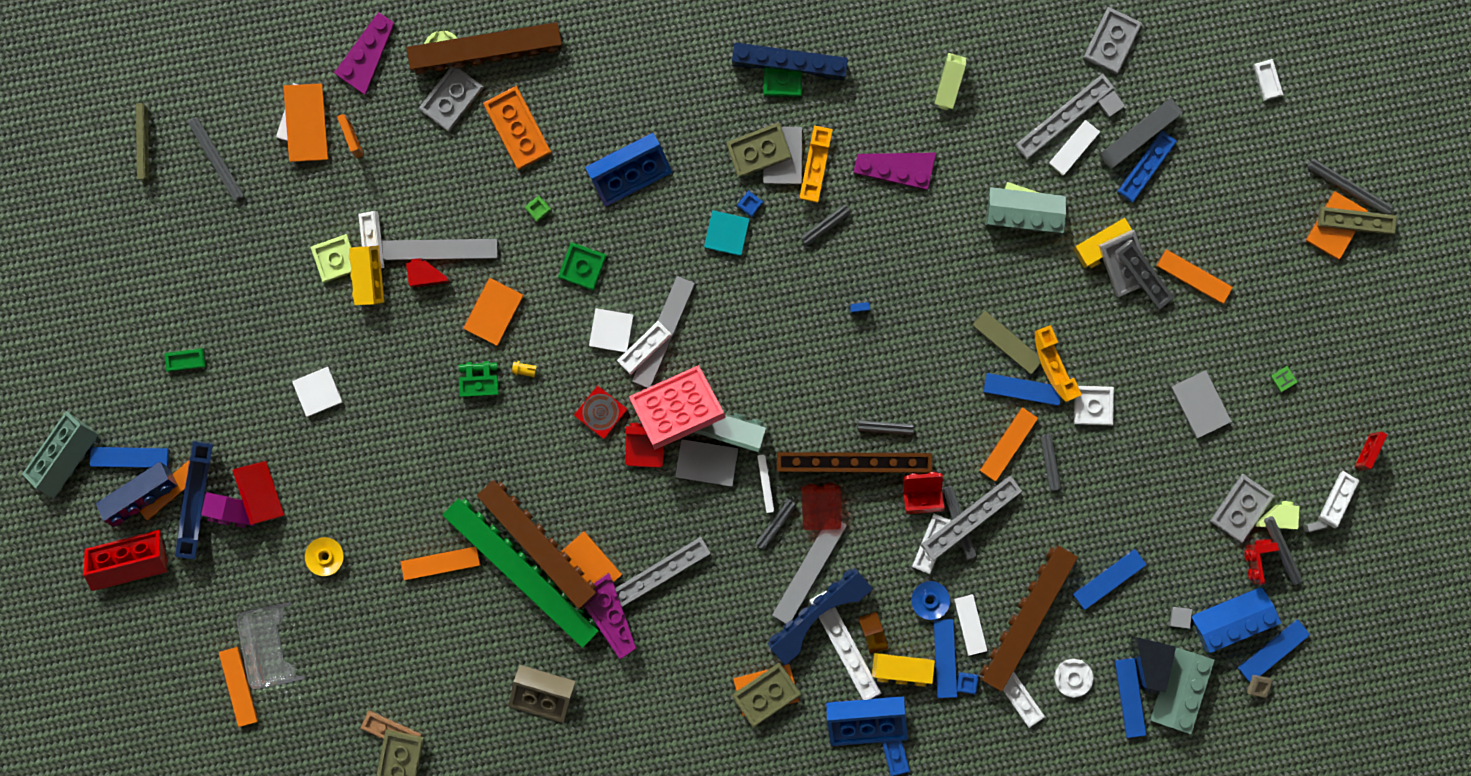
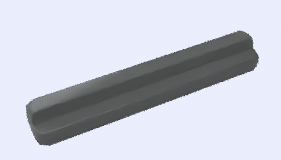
(825, 225)
(882, 427)
(1050, 462)
(776, 524)

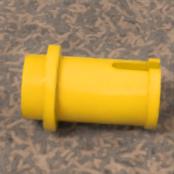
(523, 369)

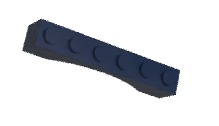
(775, 58)
(193, 499)
(789, 641)

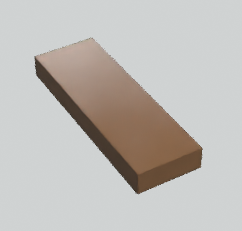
(378, 725)

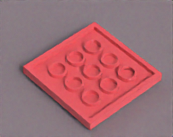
(677, 407)

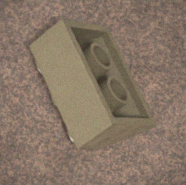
(541, 693)

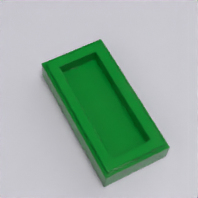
(185, 360)

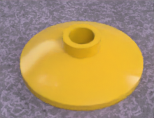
(314, 558)

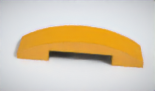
(815, 164)
(1053, 366)

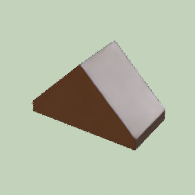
(873, 632)

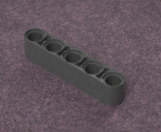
(1140, 133)

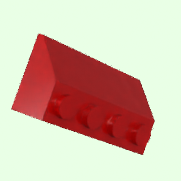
(125, 560)

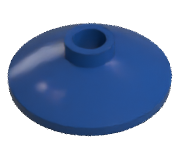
(938, 593)

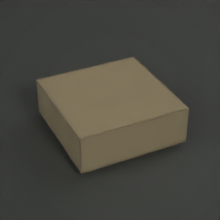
(1259, 686)

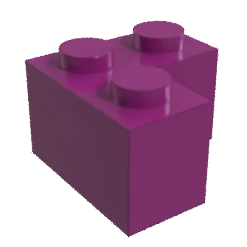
(225, 510)

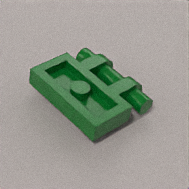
(478, 385)

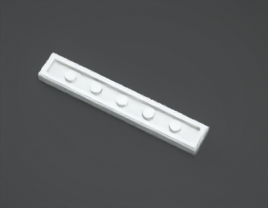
(848, 653)

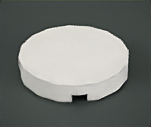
(1073, 678)

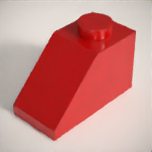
(423, 274)

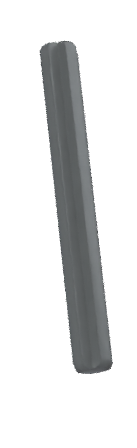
(215, 159)
(1349, 187)

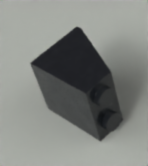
(1152, 663)

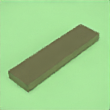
(142, 142)
(1357, 221)
(1007, 342)

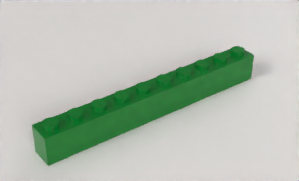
(520, 572)

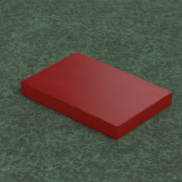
(258, 492)

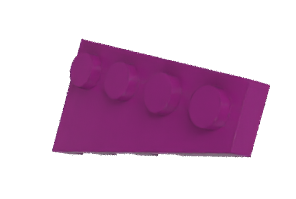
(362, 60)
(898, 168)
(610, 617)

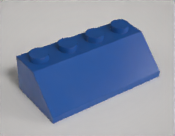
(629, 169)
(1235, 620)
(867, 721)

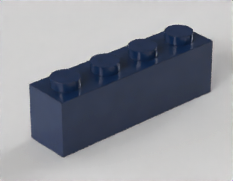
(136, 494)

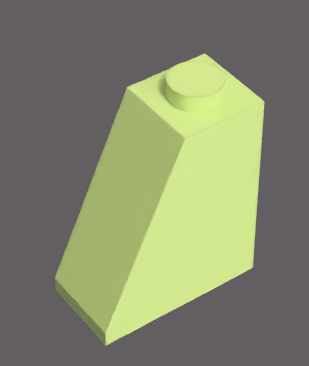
(950, 81)

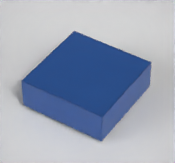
(750, 204)
(859, 307)
(967, 683)

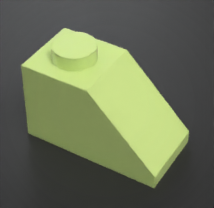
(1285, 516)

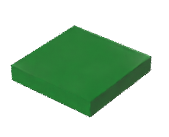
(782, 83)
(582, 266)

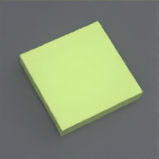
(333, 258)

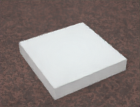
(611, 330)
(317, 391)
(1094, 406)

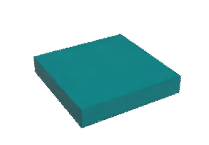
(726, 233)

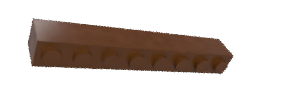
(483, 48)
(854, 462)
(535, 542)
(1029, 617)

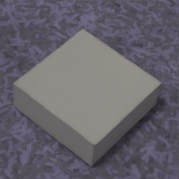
(1111, 104)
(1314, 526)
(1180, 617)

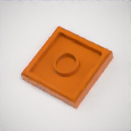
(350, 136)

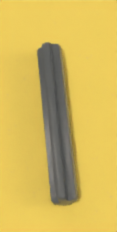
(955, 511)
(1283, 551)

